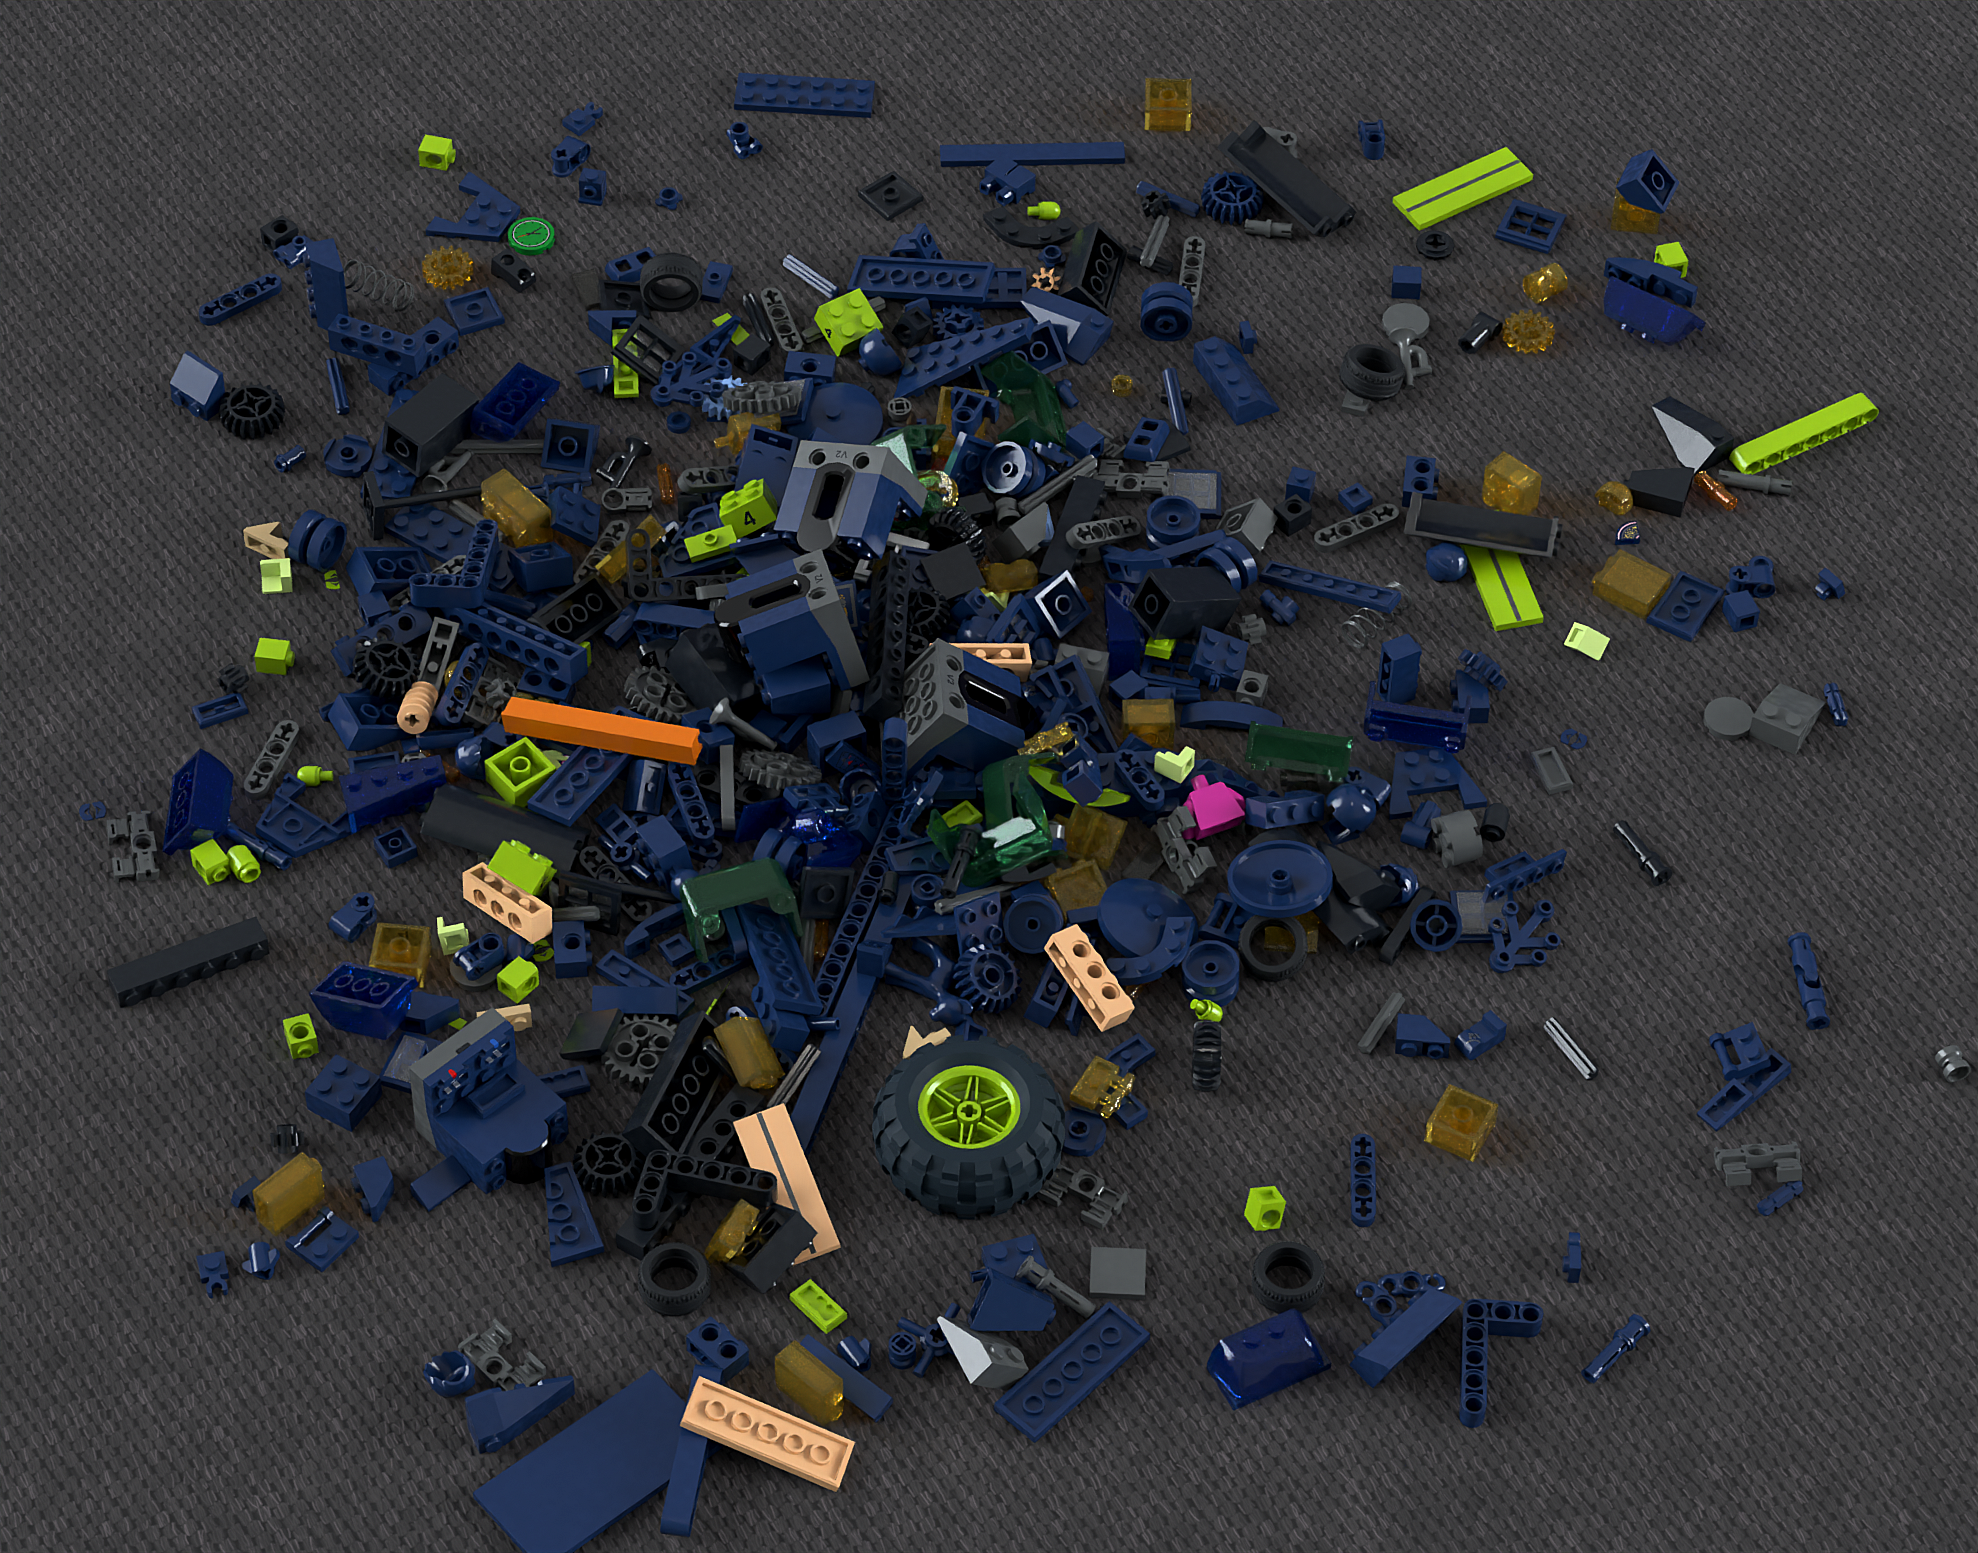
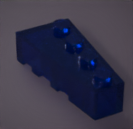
(1123, 630)
(390, 789)

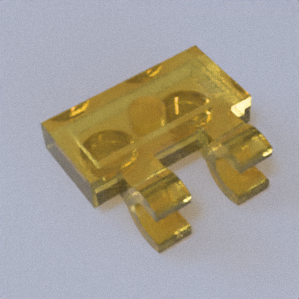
(1038, 743)

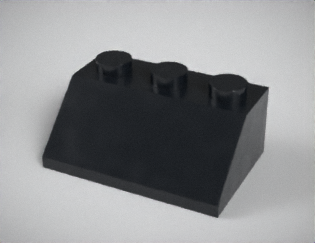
(771, 1248)

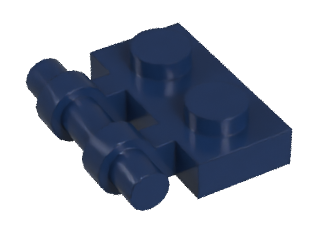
(816, 796)

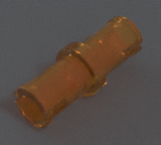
(1716, 490)

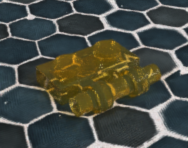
(1095, 1082)

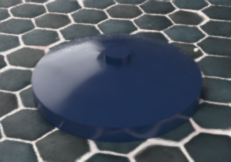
(843, 412)
(1280, 878)
(1136, 913)

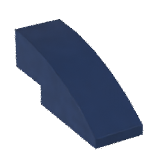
(636, 999)

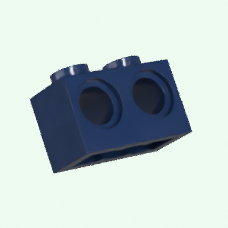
(1419, 478)
(546, 686)
(714, 1352)

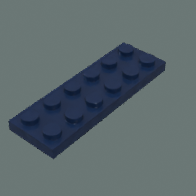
(804, 95)
(922, 278)
(391, 477)
(446, 538)
(580, 779)
(778, 959)
(1071, 1372)

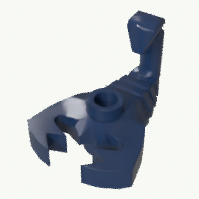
(917, 797)

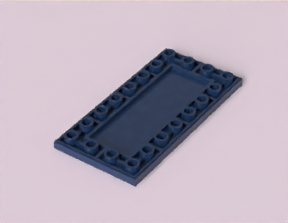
(590, 1471)

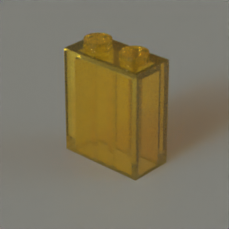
(614, 563)
(1631, 584)
(749, 1052)
(289, 1193)
(809, 1383)

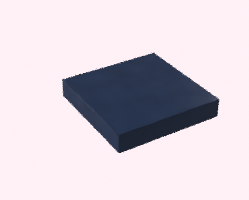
(474, 311)

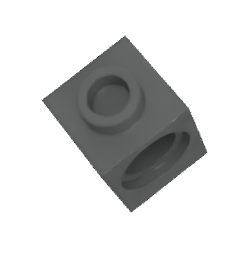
(1252, 688)

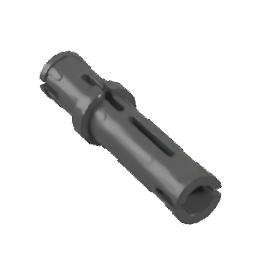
(1755, 482)

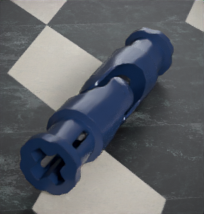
(1808, 981)

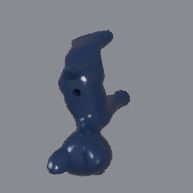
(950, 1008)

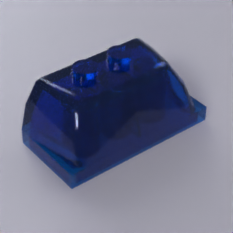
(1648, 314)
(512, 403)
(198, 803)
(364, 999)
(1266, 1358)

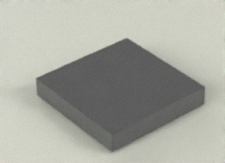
(1117, 1273)

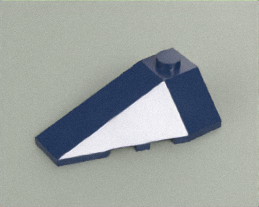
(1077, 326)
(501, 1416)

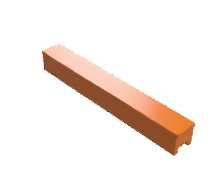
(602, 730)

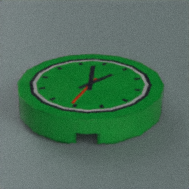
(531, 236)

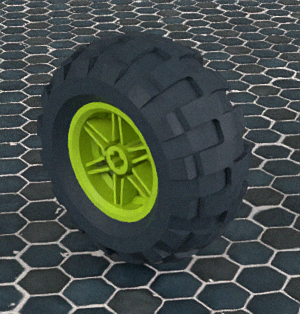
(968, 1127)

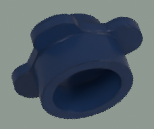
(668, 198)
(1052, 256)

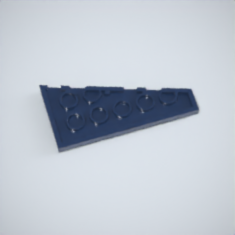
(952, 357)

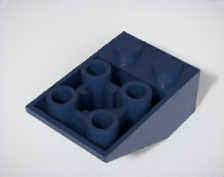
(767, 456)

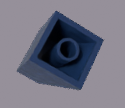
(797, 687)
(1010, 1306)

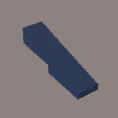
(1743, 1092)
(856, 1387)

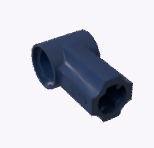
(622, 628)
(1419, 830)

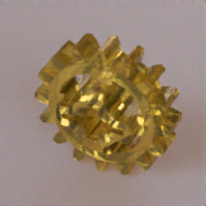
(447, 267)
(1528, 331)

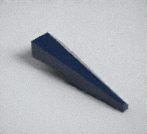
(708, 349)
(1072, 681)

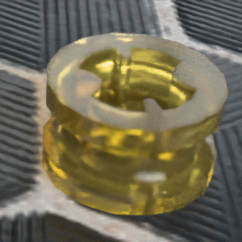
(1120, 391)

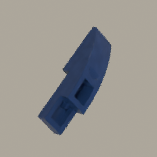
(1652, 276)
(1128, 565)

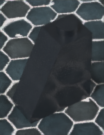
(1661, 489)

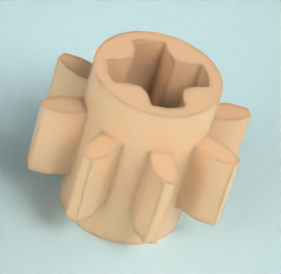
(1053, 279)

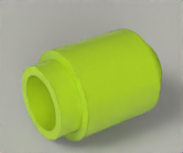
(243, 863)

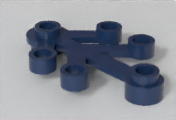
(665, 393)
(1520, 938)

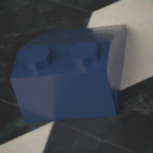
(385, 568)
(366, 720)

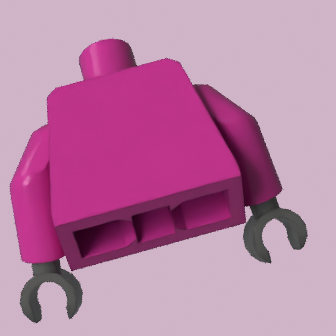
(1213, 810)

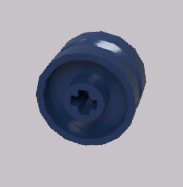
(1166, 312)
(1013, 470)
(1171, 521)
(317, 540)
(1232, 561)
(788, 852)
(1018, 927)
(1210, 972)

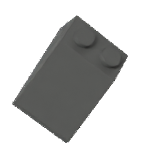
(1785, 718)
(984, 1355)

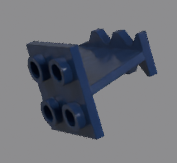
(763, 552)
(973, 923)

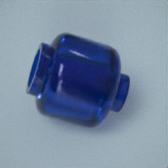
(812, 826)

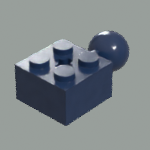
(665, 854)

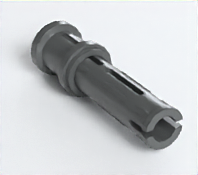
(1042, 1283)

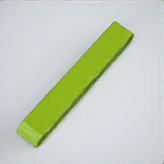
(1803, 433)

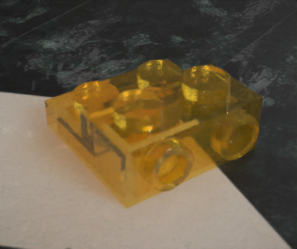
(1010, 577)
(1076, 886)
(731, 1232)

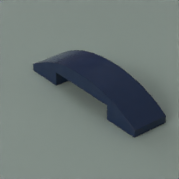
(1226, 714)
(652, 927)

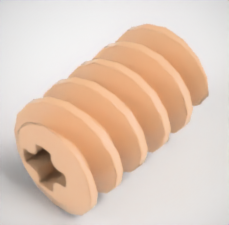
(417, 707)

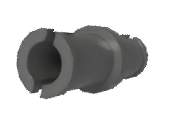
(1268, 228)

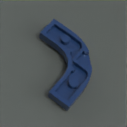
(1169, 952)
(1128, 1057)

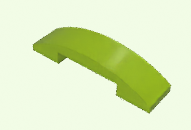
(624, 377)
(1048, 777)

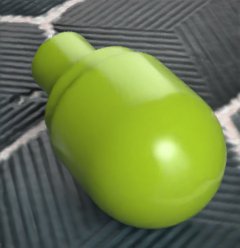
(1045, 210)
(313, 775)
(1207, 1010)

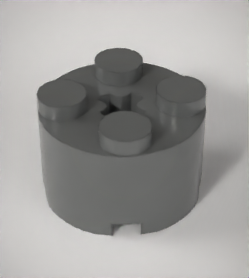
(1456, 838)

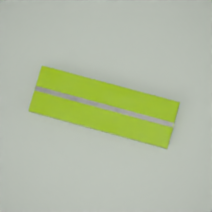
(1462, 188)
(1503, 587)

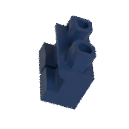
(1007, 180)

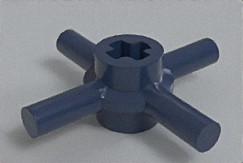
(625, 858)
(926, 1336)

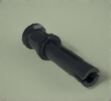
(963, 853)
(1648, 860)

